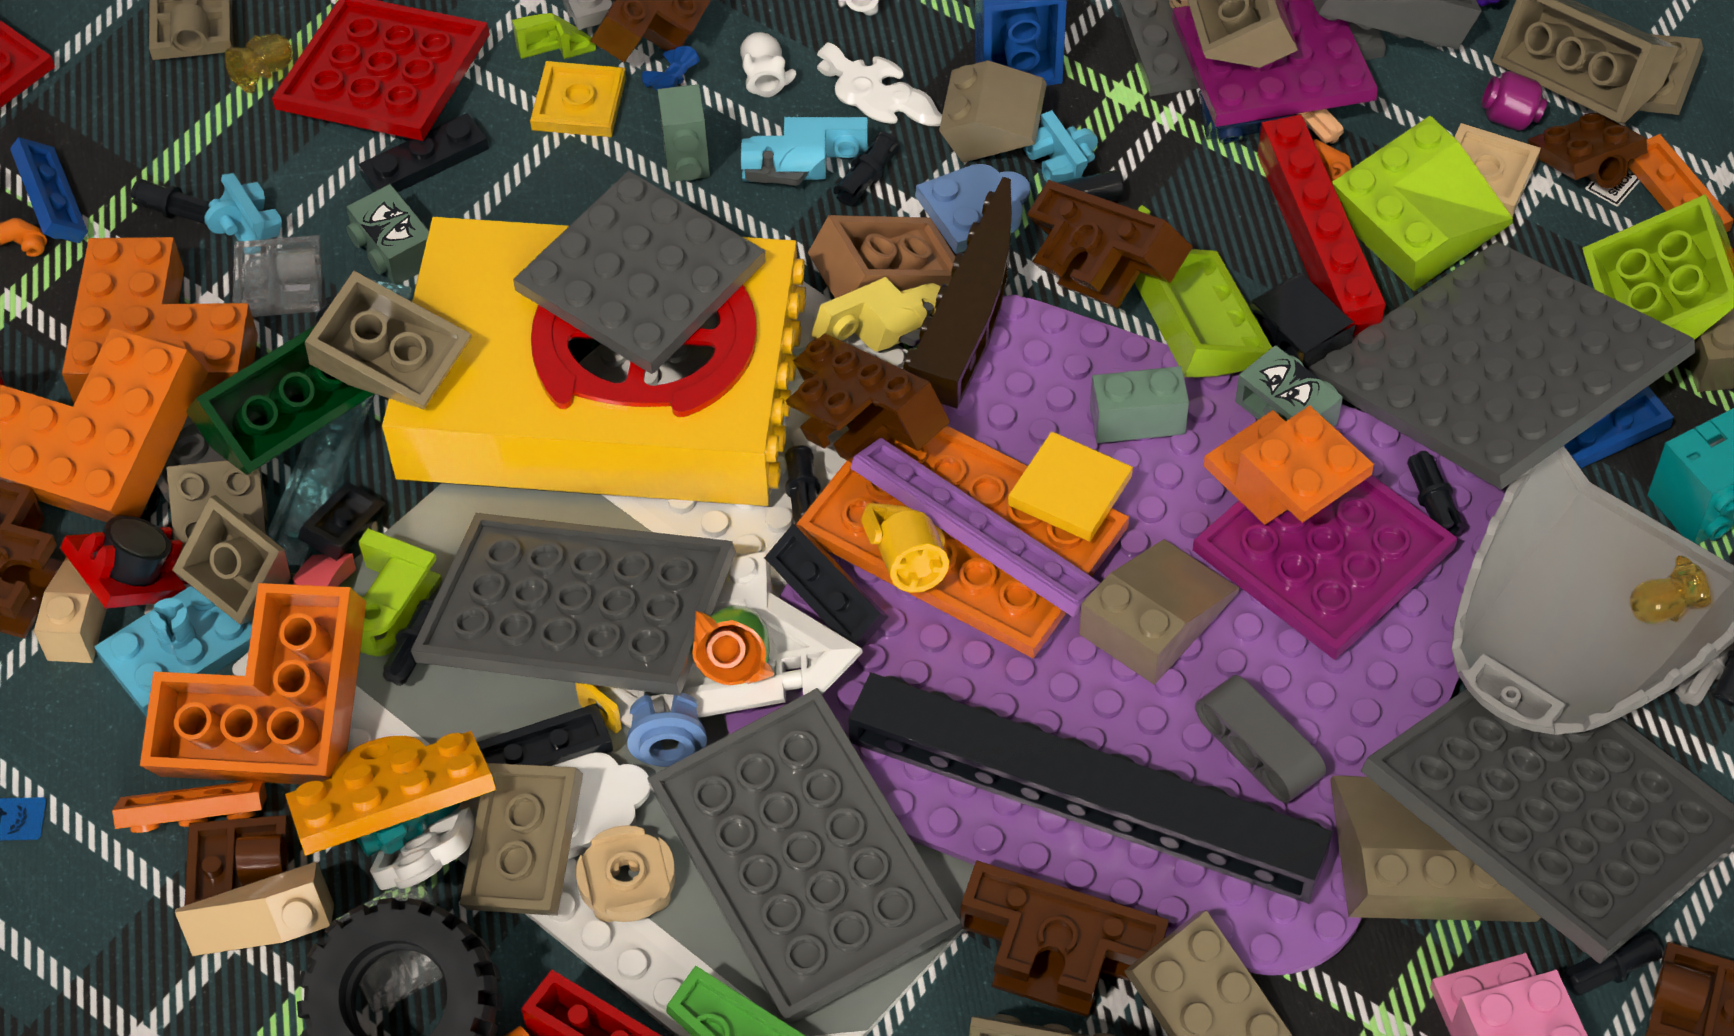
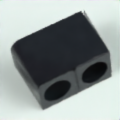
(1302, 320)

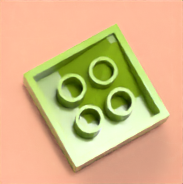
(1421, 203)
(1669, 267)

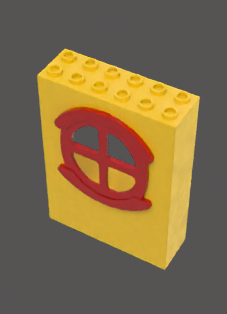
(538, 420)

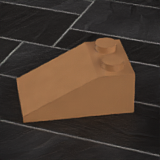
(868, 248)

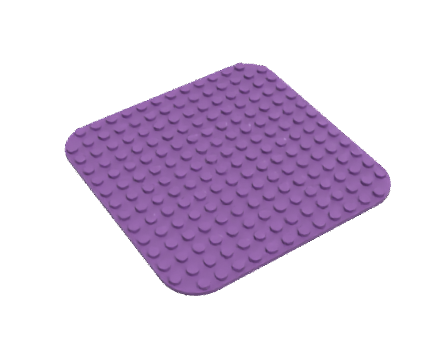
(1347, 708)

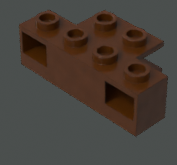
(659, 21)
(1102, 244)
(865, 395)
(23, 559)
(1054, 936)

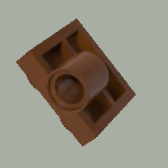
(1591, 149)
(234, 854)
(1692, 995)

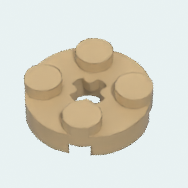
(632, 899)

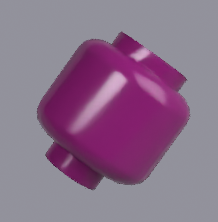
(1513, 101)

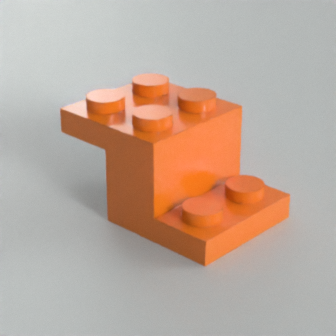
(1288, 465)

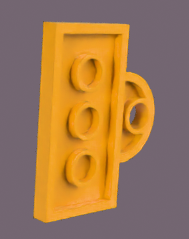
(387, 785)

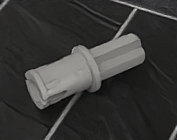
(1696, 686)

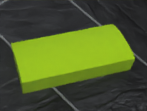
(1204, 317)

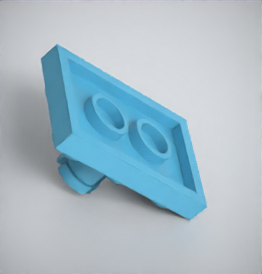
(176, 637)

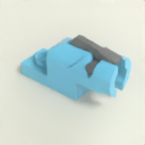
(802, 149)

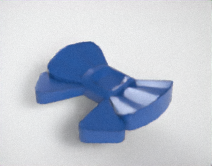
(679, 60)

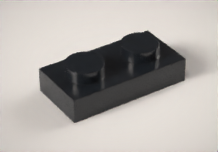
(341, 520)

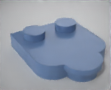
(959, 197)

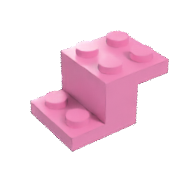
(1506, 1001)

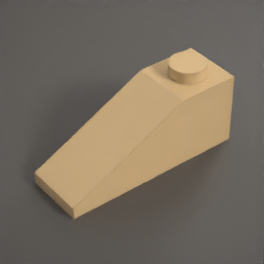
(69, 618)
(259, 912)

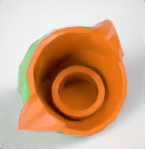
(732, 646)

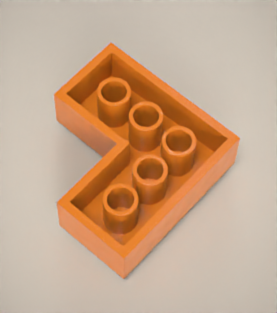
(138, 290)
(114, 439)
(285, 715)

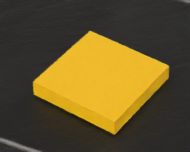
(578, 99)
(1070, 486)

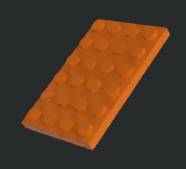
(973, 586)

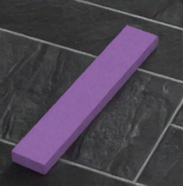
(975, 526)

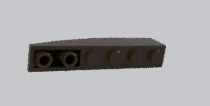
(968, 306)

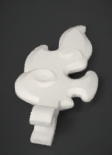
(863, 88)

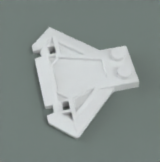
(793, 642)

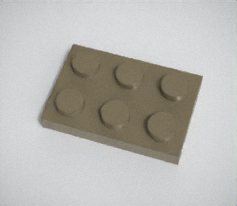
(522, 840)
(1202, 986)

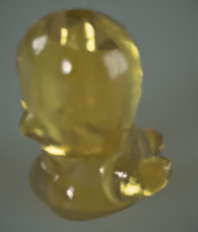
(257, 59)
(1670, 596)

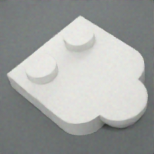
(606, 797)
(426, 852)

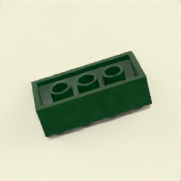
(271, 406)

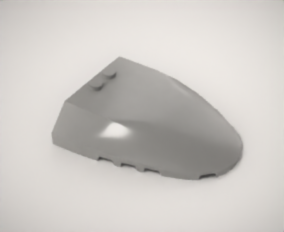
(1549, 612)

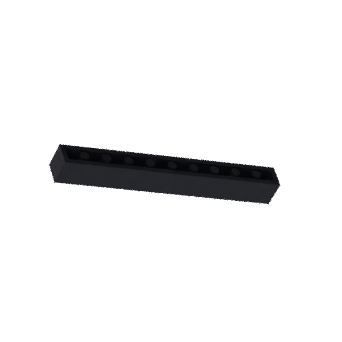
(1090, 786)

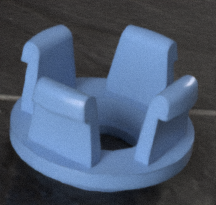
(650, 728)

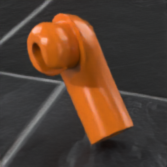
(1334, 160)
(25, 234)

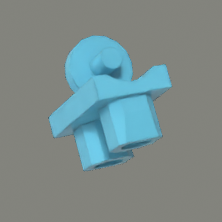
(1068, 149)
(239, 214)

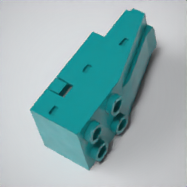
(1697, 480)

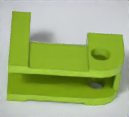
(397, 590)

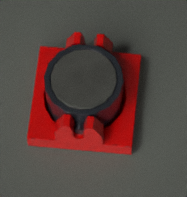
(127, 562)

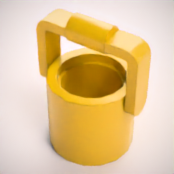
(908, 545)

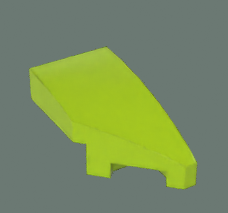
(549, 32)

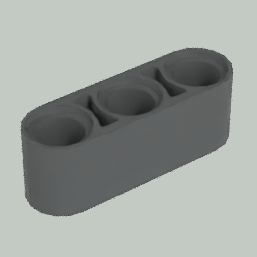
(1260, 738)

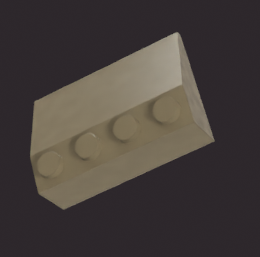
(1405, 867)

